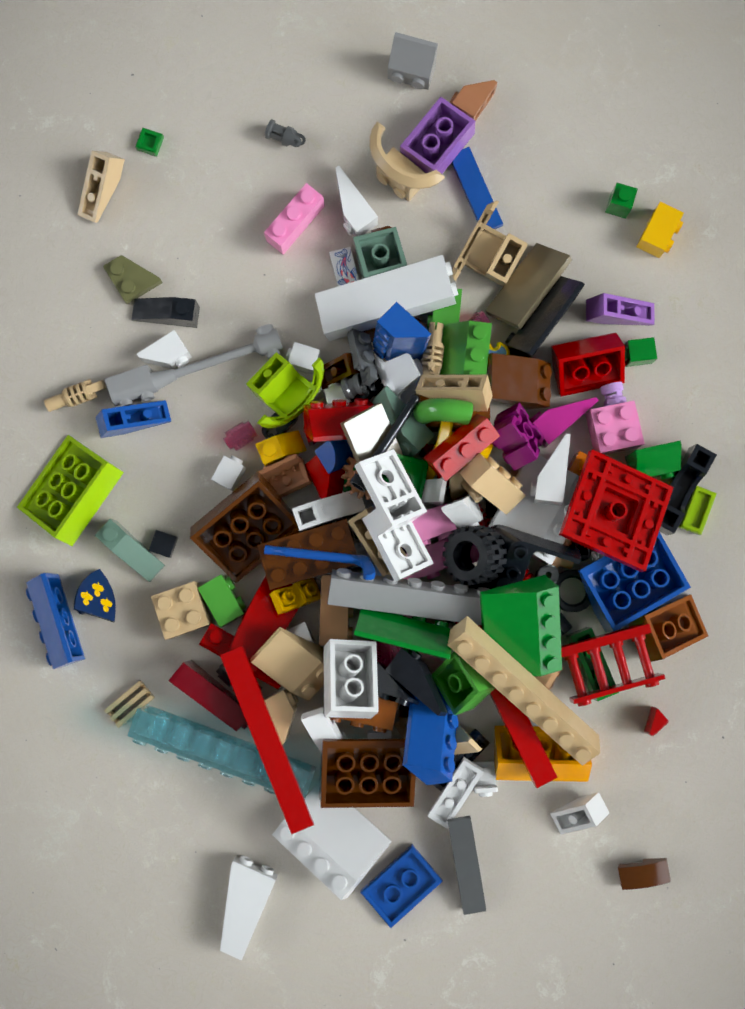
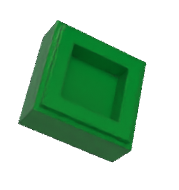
(149, 142)

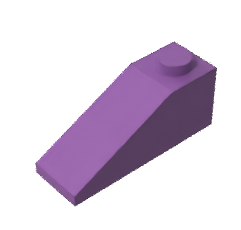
(619, 310)

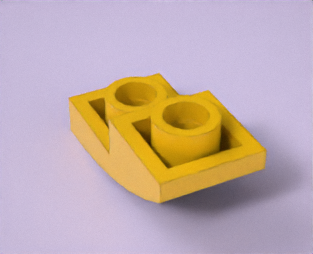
(295, 596)

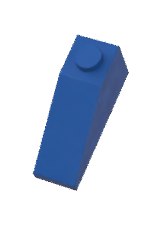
(131, 418)

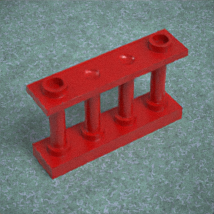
(615, 641)

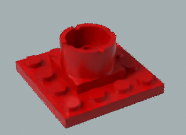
(616, 511)

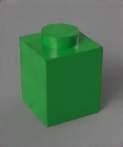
(621, 200)
(640, 352)

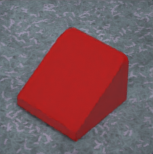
(655, 721)

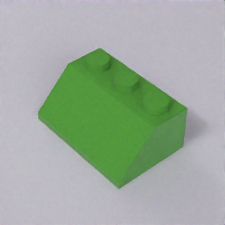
(466, 348)

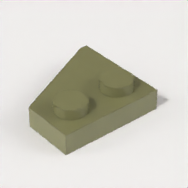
(130, 278)

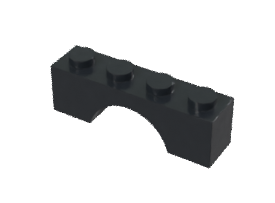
(693, 468)

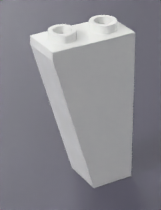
(245, 901)

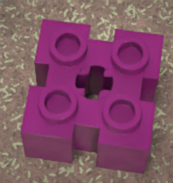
(517, 437)

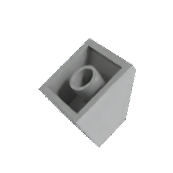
(412, 61)

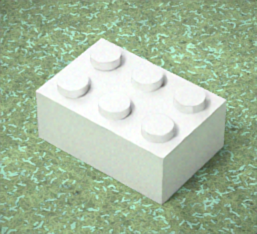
(350, 679)

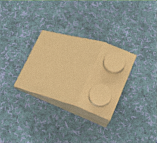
(292, 663)

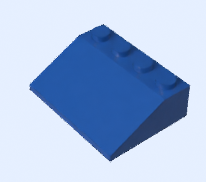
(624, 594)

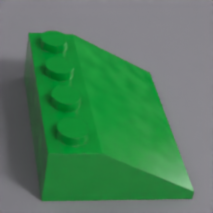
(526, 622)
(405, 632)

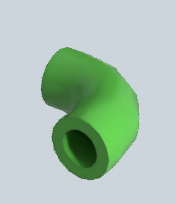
(443, 410)

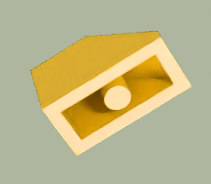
(277, 447)

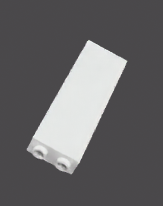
(362, 303)

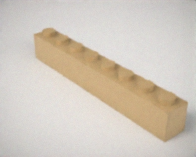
(524, 690)

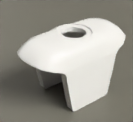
(400, 375)

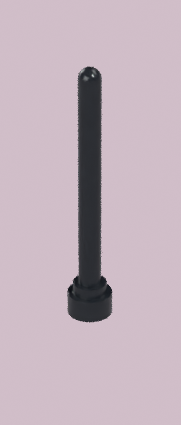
(389, 438)

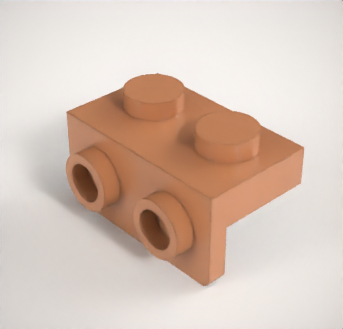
(287, 475)

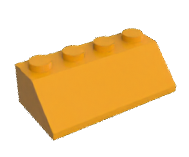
(510, 766)

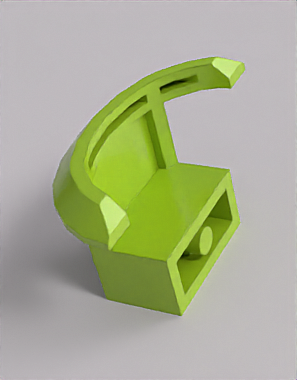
(284, 389)

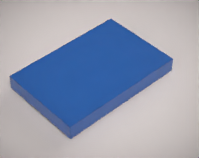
(401, 886)

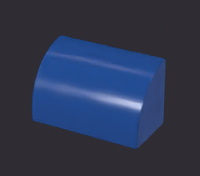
(334, 454)

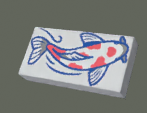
(343, 266)

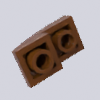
(645, 874)

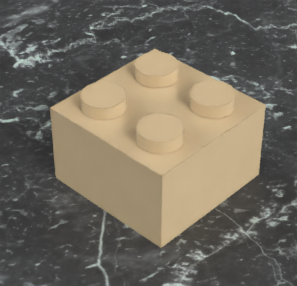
(181, 610)

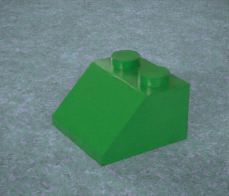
(657, 460)

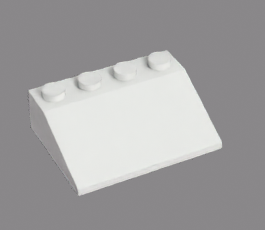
(538, 518)
(337, 846)

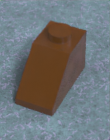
(338, 369)

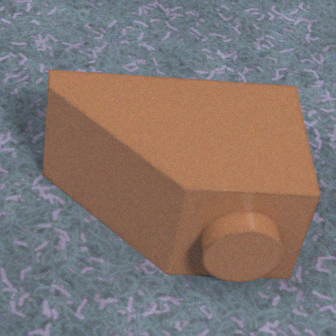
(474, 98)

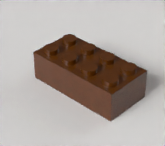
(288, 570)

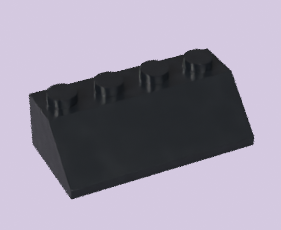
(544, 318)

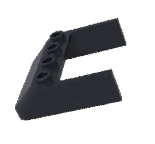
(520, 549)

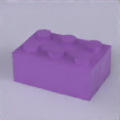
(438, 137)

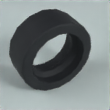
(584, 604)

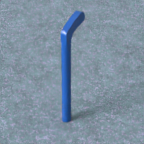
(360, 560)

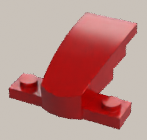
(253, 631)

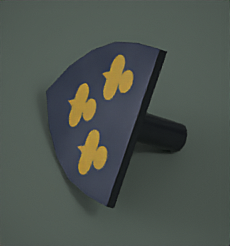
(96, 597)

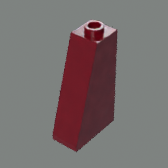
(209, 694)

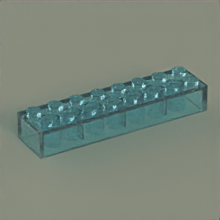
(209, 748)

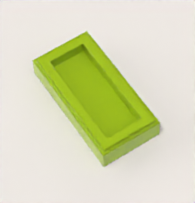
(697, 510)

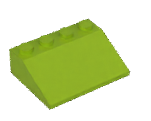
(69, 490)

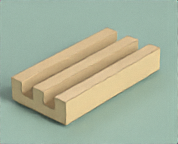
(115, 716)

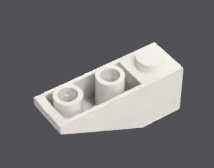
(327, 510)

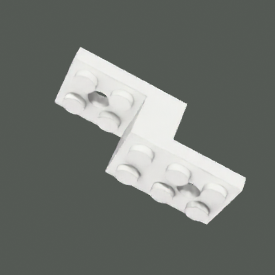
(395, 510)

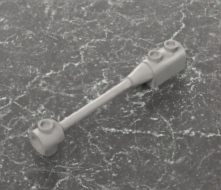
(143, 382)

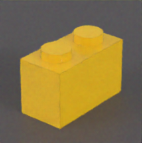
(660, 229)

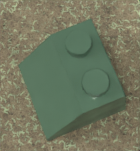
(379, 252)

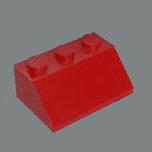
(588, 363)
(324, 420)

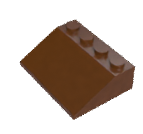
(240, 523)
(365, 774)

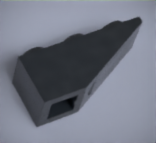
(390, 687)

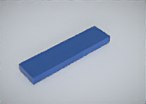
(474, 186)

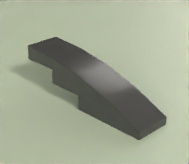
(466, 865)

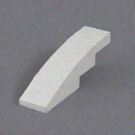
(321, 727)

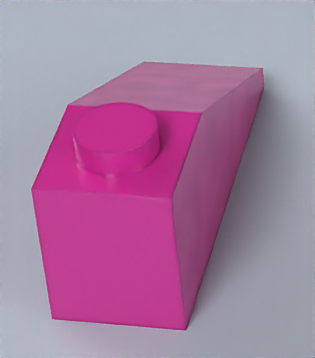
(558, 419)

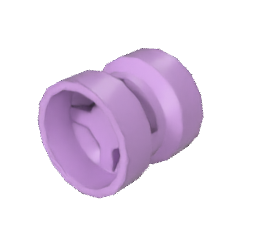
(613, 393)

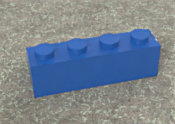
(399, 334)
(55, 620)
(430, 743)

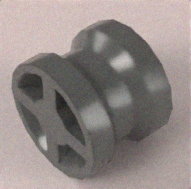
(353, 386)

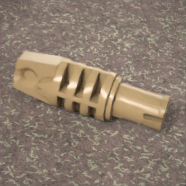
(434, 351)
(75, 395)

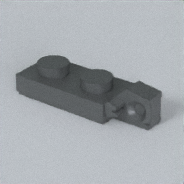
(363, 355)

